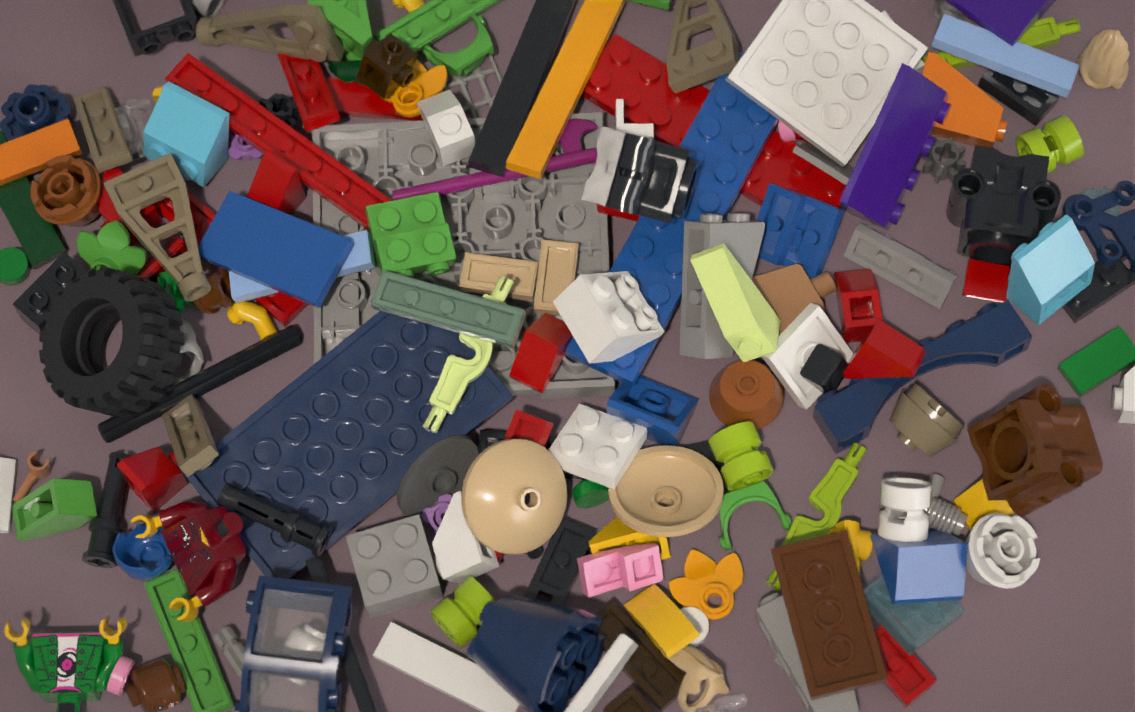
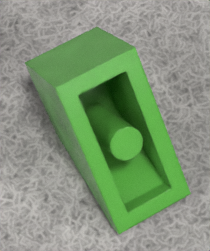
(54, 509)

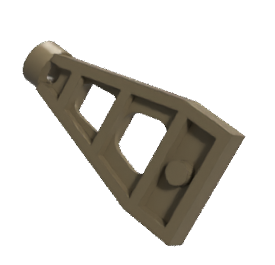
(306, 22)
(706, 61)
(150, 185)

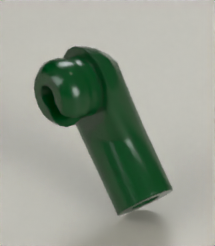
(345, 70)

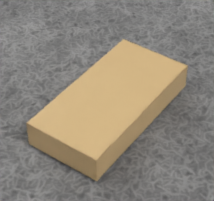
(483, 271)
(555, 273)

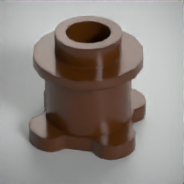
(218, 296)

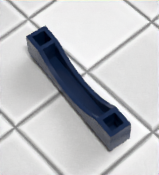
(986, 340)

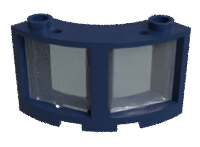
(294, 646)

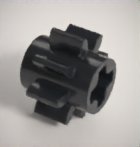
(282, 108)

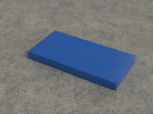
(274, 249)

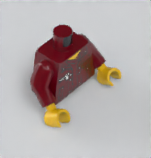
(203, 548)

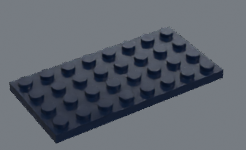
(345, 434)

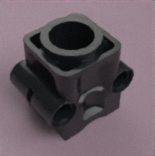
(641, 176)
(1001, 204)

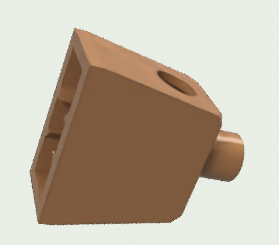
(791, 291)

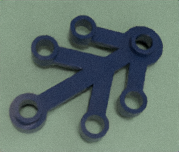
(1121, 226)

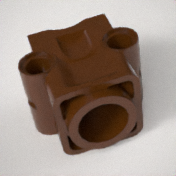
(1035, 450)

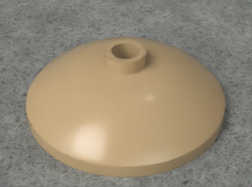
(668, 492)
(496, 493)

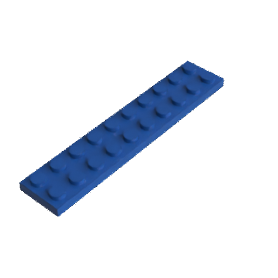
(727, 143)

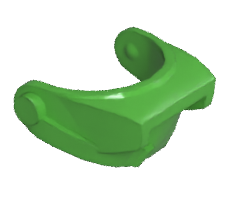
(467, 59)
(754, 492)

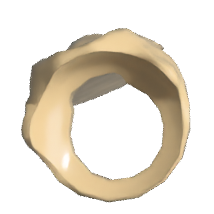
(1105, 60)
(697, 668)

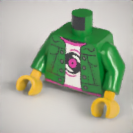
(68, 665)

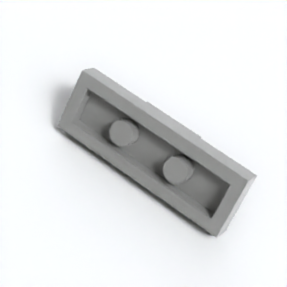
(900, 265)

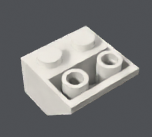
(607, 315)

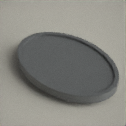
(436, 473)

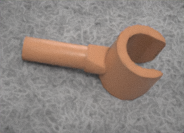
(33, 474)

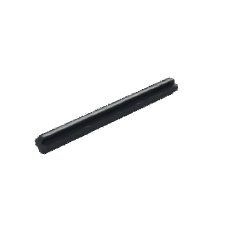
(204, 381)

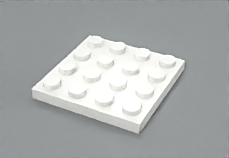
(825, 69)

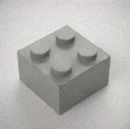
(394, 566)

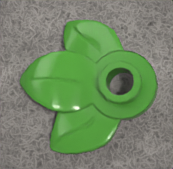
(111, 249)

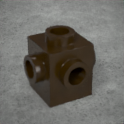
(387, 65)

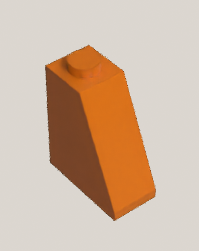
(973, 114)

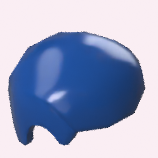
(142, 557)

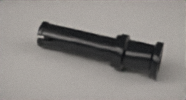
(107, 525)
(291, 525)

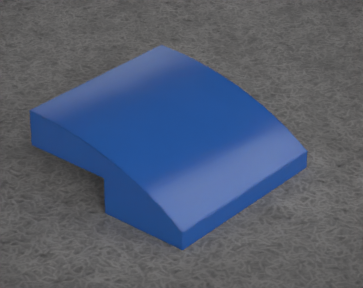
(797, 229)

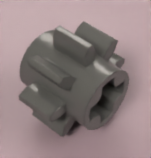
(942, 170)

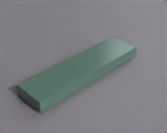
(448, 309)

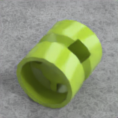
(1056, 140)
(739, 452)
(461, 616)

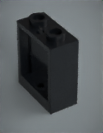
(154, 38)

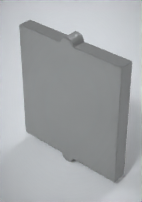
(823, 162)

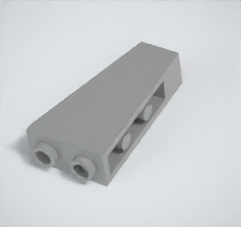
(699, 328)
(776, 628)

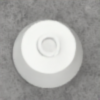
(1001, 551)

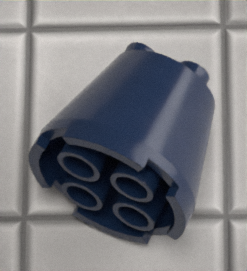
(537, 650)

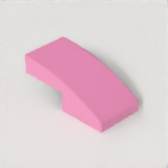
(620, 567)

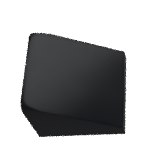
(824, 369)

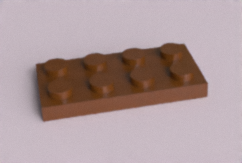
(829, 615)

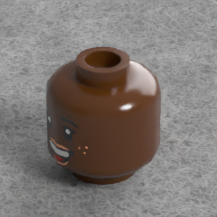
(155, 686)

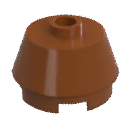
(67, 192)
(746, 394)

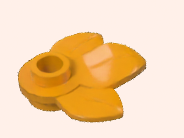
(423, 85)
(707, 579)

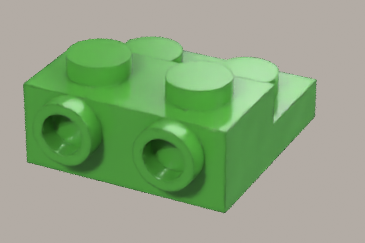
(411, 236)

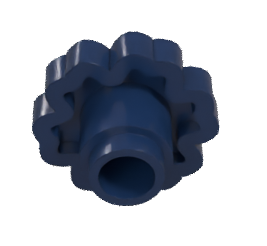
(33, 111)

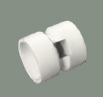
(902, 496)

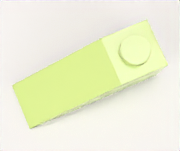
(737, 303)

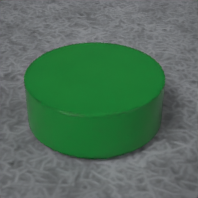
(13, 266)
(589, 494)

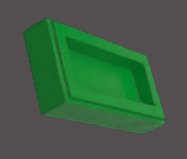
(1098, 362)

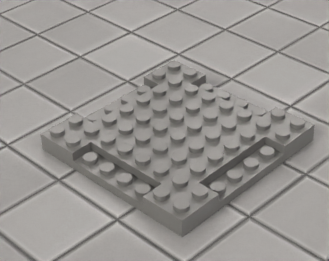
(486, 220)

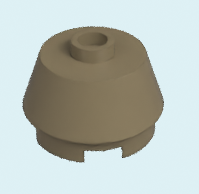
(924, 422)

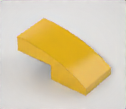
(661, 620)

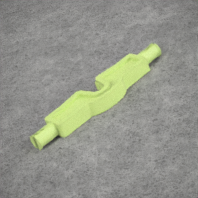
(459, 371)

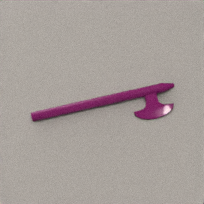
(572, 157)

